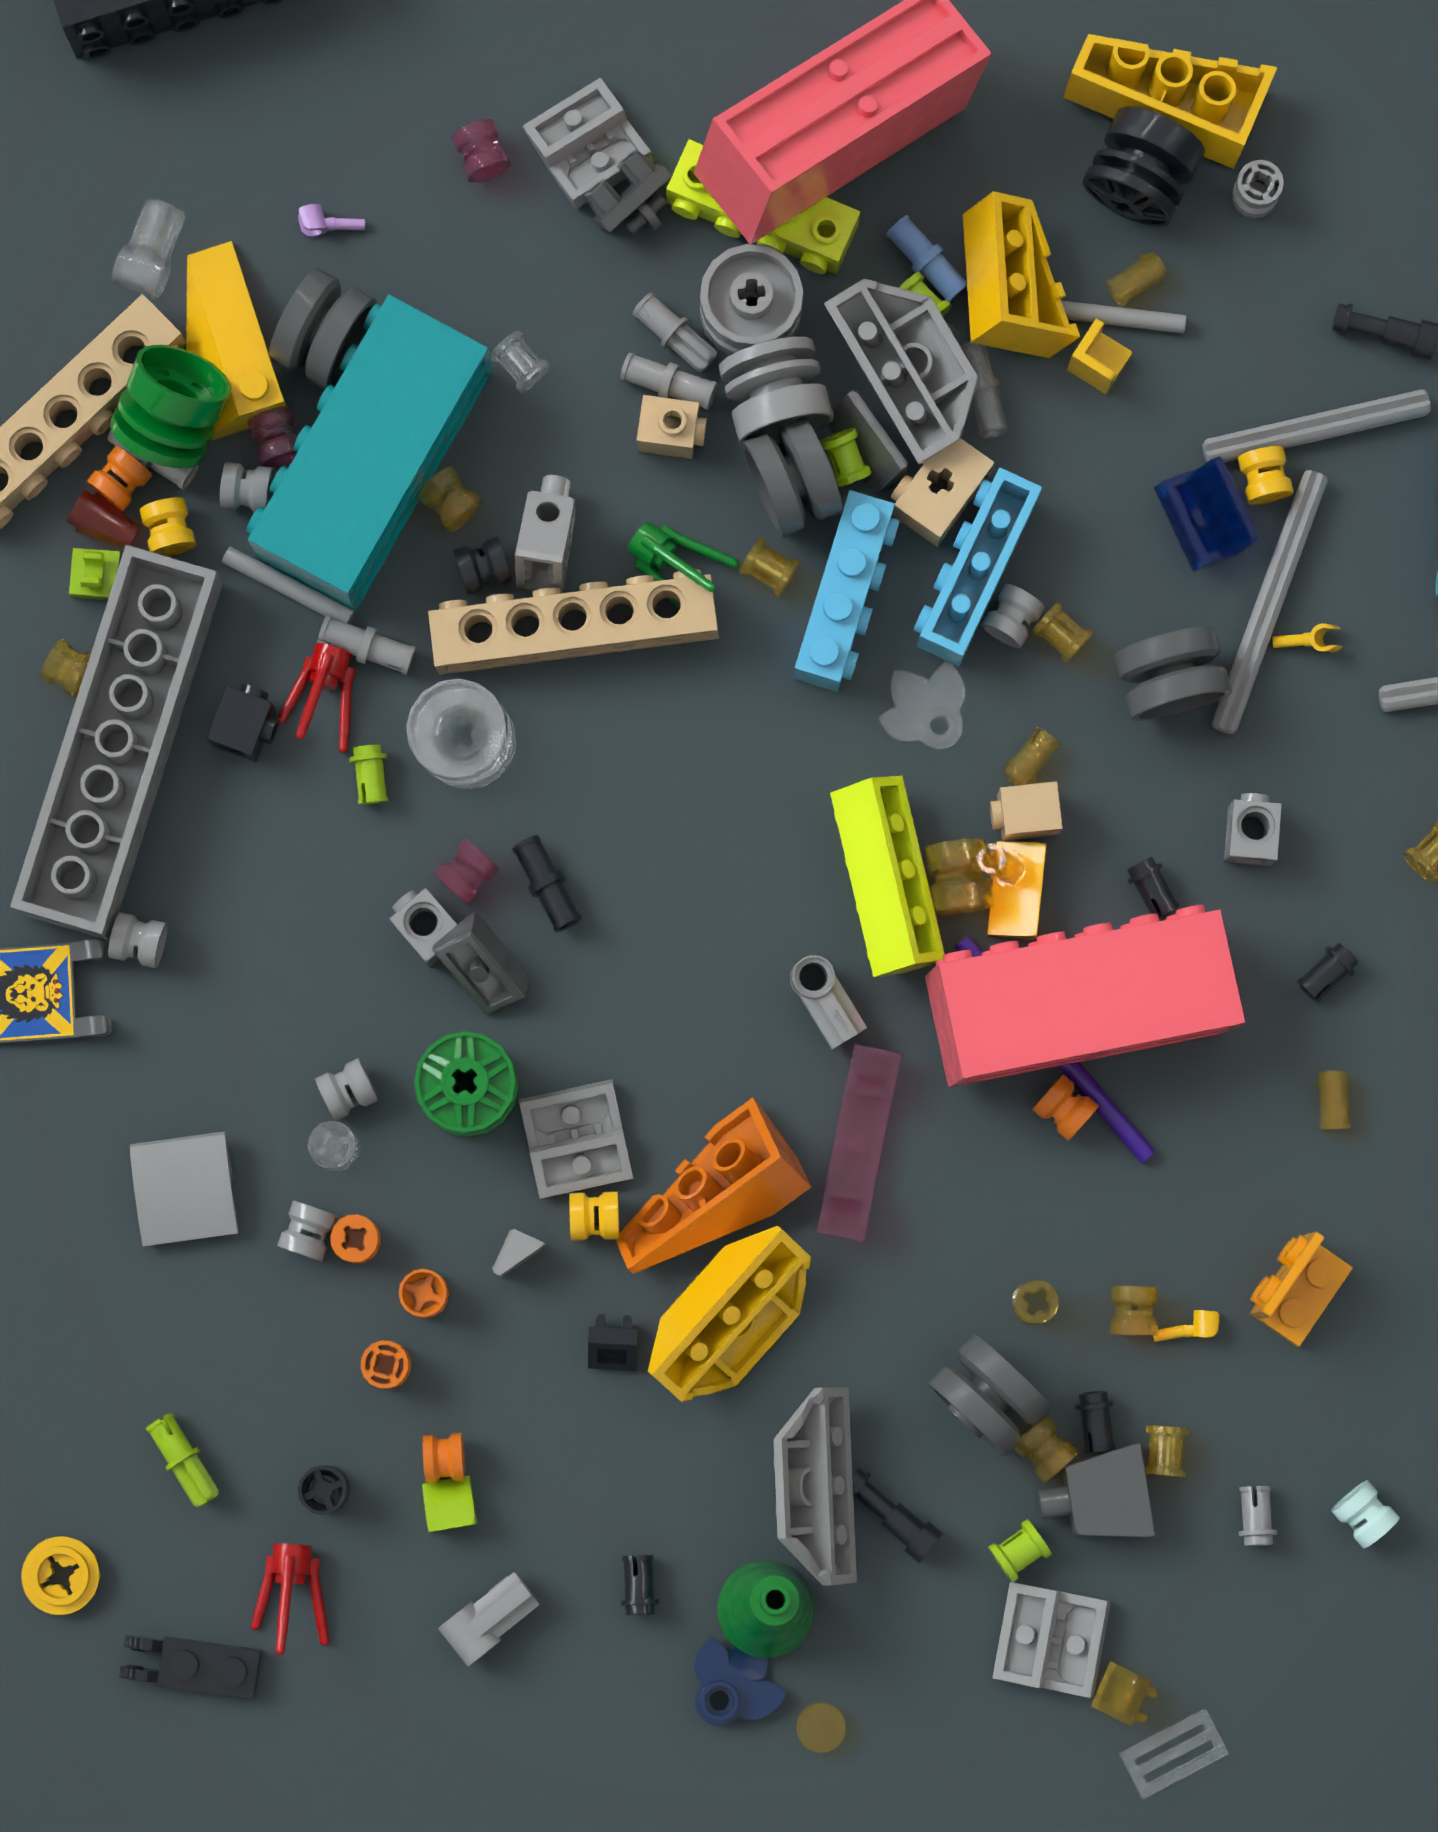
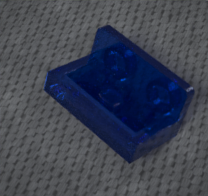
(1207, 514)

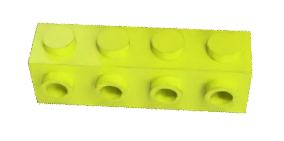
(815, 236)
(883, 878)

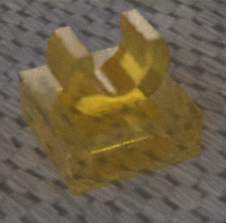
(1122, 1694)

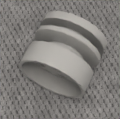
(774, 387)

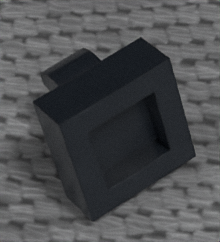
(612, 1347)

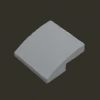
(585, 140)
(575, 1138)
(184, 1188)
(1051, 1640)

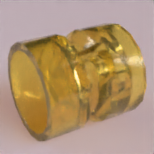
(958, 878)

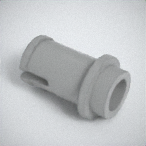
(1256, 1520)

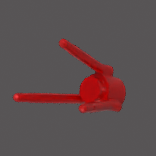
(325, 670)
(290, 1566)

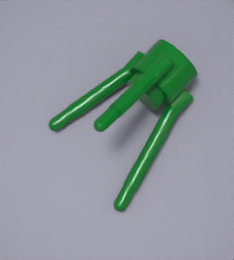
(656, 549)

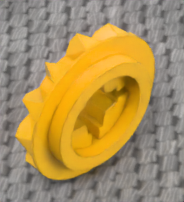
(38, 1569)

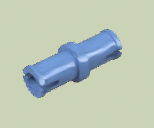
(927, 258)

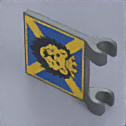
(40, 992)

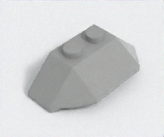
(909, 362)
(817, 1486)

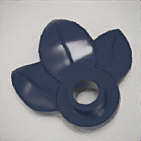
(740, 1678)

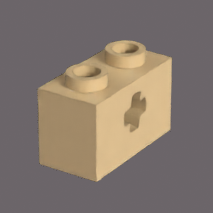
(932, 513)

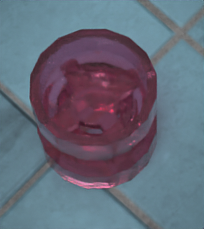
(481, 150)
(275, 436)
(466, 871)

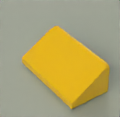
(1018, 906)

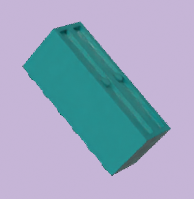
(369, 452)

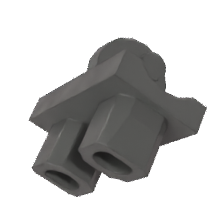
(614, 208)

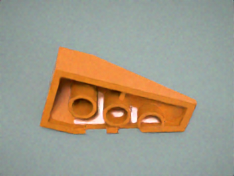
(731, 1183)

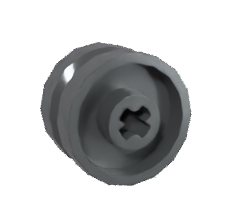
(320, 327)
(799, 474)
(1172, 673)
(984, 1399)

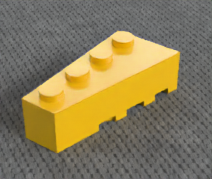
(1202, 95)

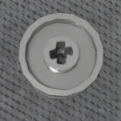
(747, 275)

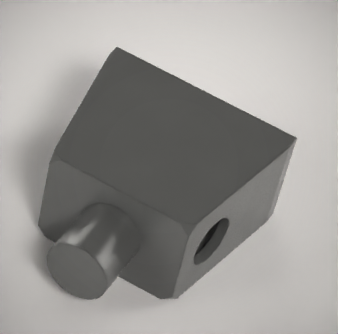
(1103, 1495)

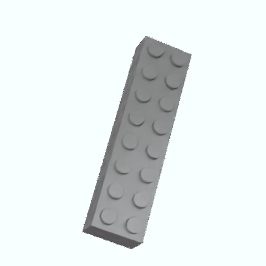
(117, 742)

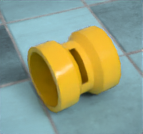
(1265, 475)
(168, 526)
(583, 1216)

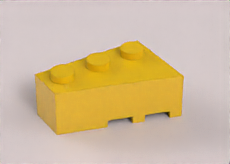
(1010, 281)

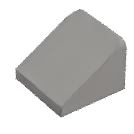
(516, 1250)

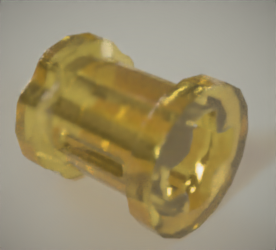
(769, 567)
(1062, 632)
(1424, 856)
(1049, 1298)
(1166, 1450)

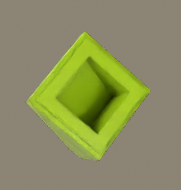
(449, 1504)

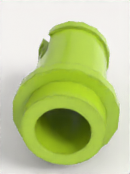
(370, 774)

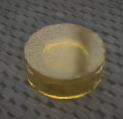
(820, 1727)

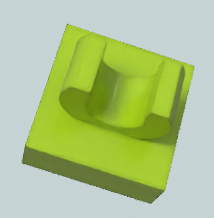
(93, 573)

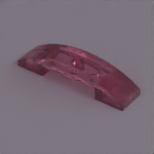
(858, 1143)

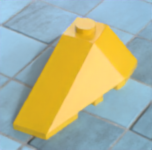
(228, 334)

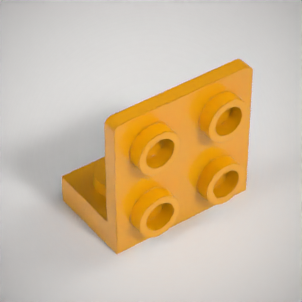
(1300, 1289)

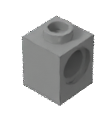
(1243, 849)
(407, 909)

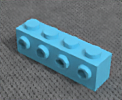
(979, 566)
(843, 591)

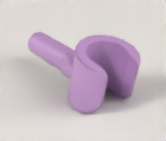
(315, 224)

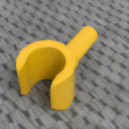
(1312, 638)
(1204, 1326)

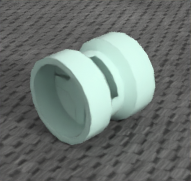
(1365, 1514)

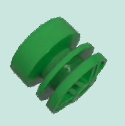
(170, 406)
(466, 1113)

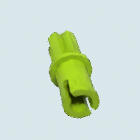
(183, 1460)

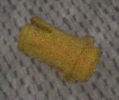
(1137, 278)
(1030, 758)
(1003, 865)
(1333, 1099)

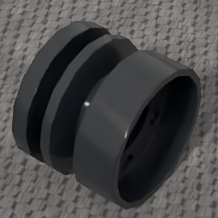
(1143, 166)

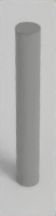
(1125, 317)
(287, 585)

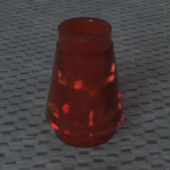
(102, 520)

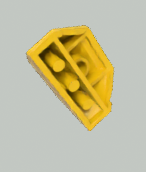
(730, 1315)

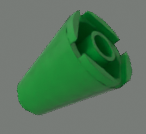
(748, 1619)

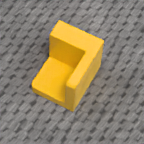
(1098, 358)

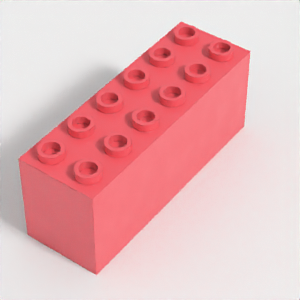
(840, 114)
(1083, 995)

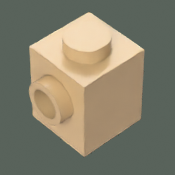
(670, 427)
(1027, 811)

